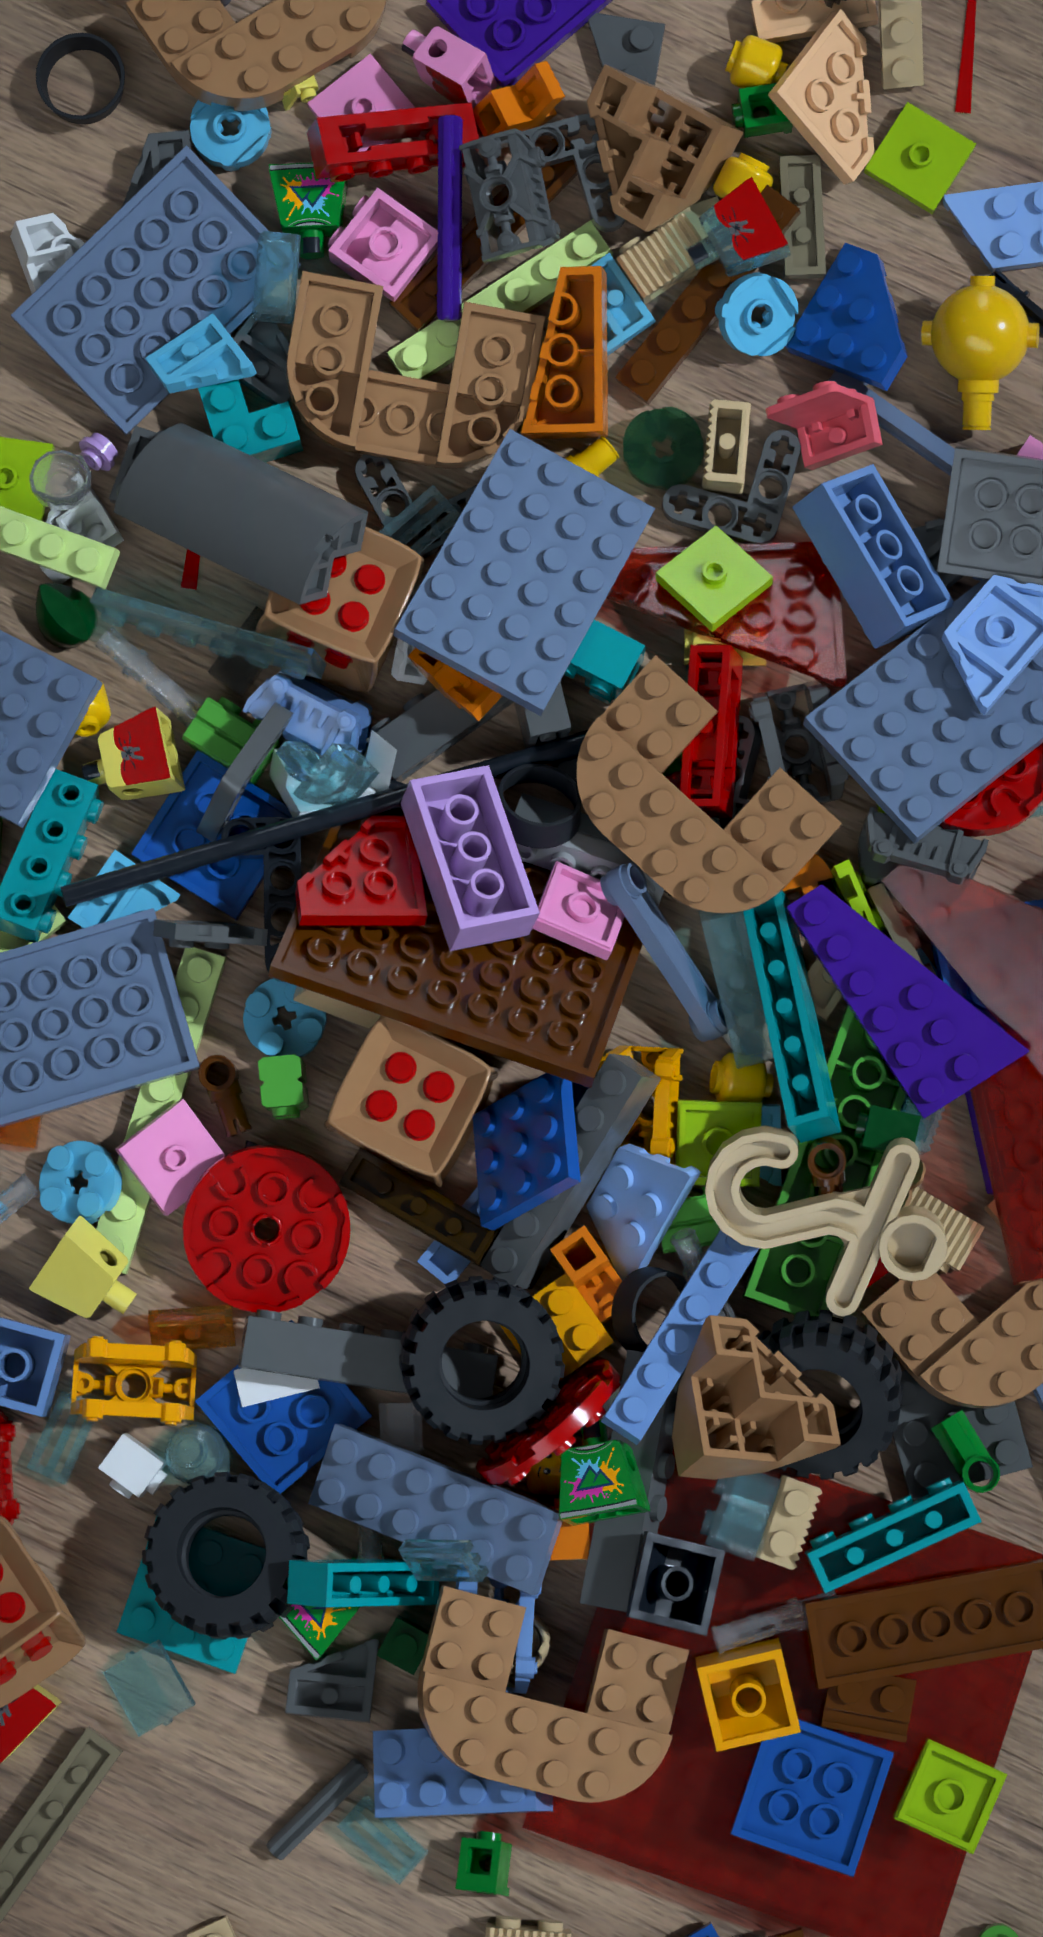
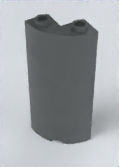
(240, 512)

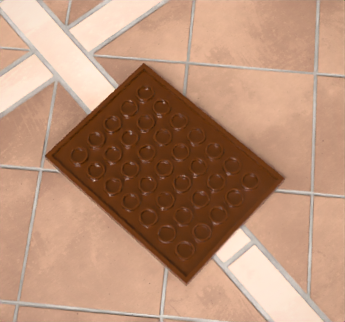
(507, 997)

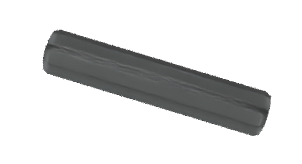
(317, 1809)

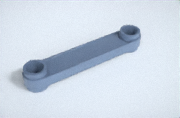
(903, 427)
(627, 888)

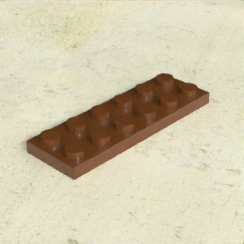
(925, 1624)

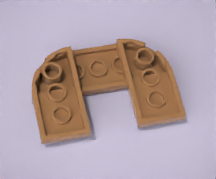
(260, 55)
(402, 414)
(667, 832)
(952, 1351)
(533, 1742)

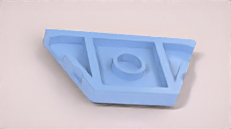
(1002, 224)
(996, 637)
(637, 1205)

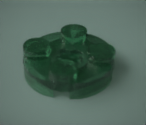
(657, 426)

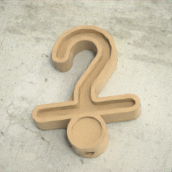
(865, 1218)

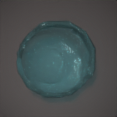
(197, 1451)

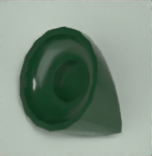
(65, 615)

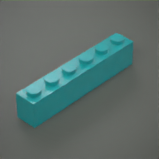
(791, 1020)

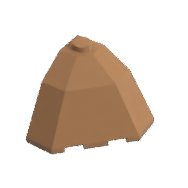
(655, 147)
(745, 1407)

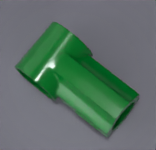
(964, 1448)

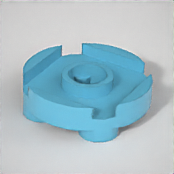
(229, 151)
(736, 310)
(273, 1039)
(61, 1169)

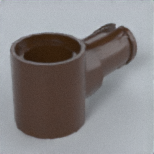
(225, 1095)
(827, 1179)

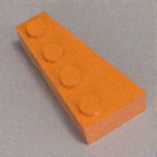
(572, 370)

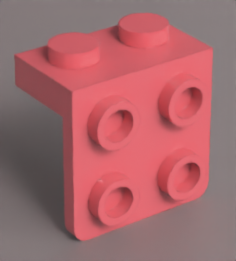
(829, 422)

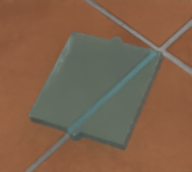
(149, 1688)

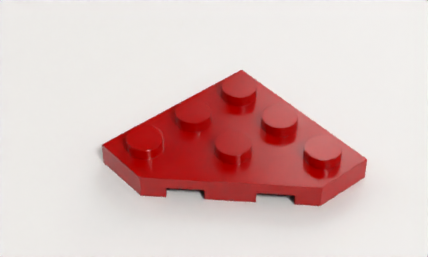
(366, 880)

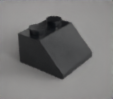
(675, 1583)

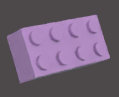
(469, 858)

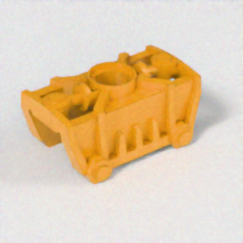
(660, 1131)
(134, 1360)

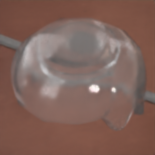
(60, 480)

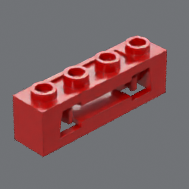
(339, 137)
(713, 752)

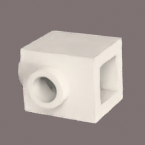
(133, 1468)

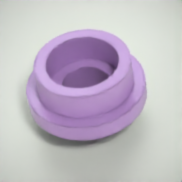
(98, 452)

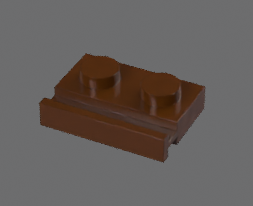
(871, 1707)

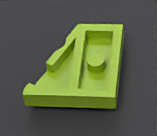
(852, 890)

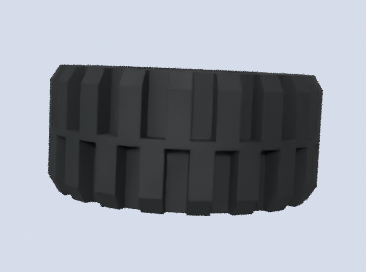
(866, 1364)
(517, 1404)
(171, 1542)

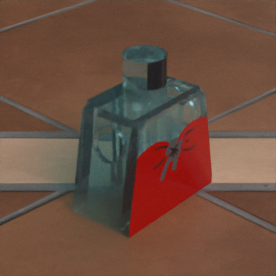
(739, 233)

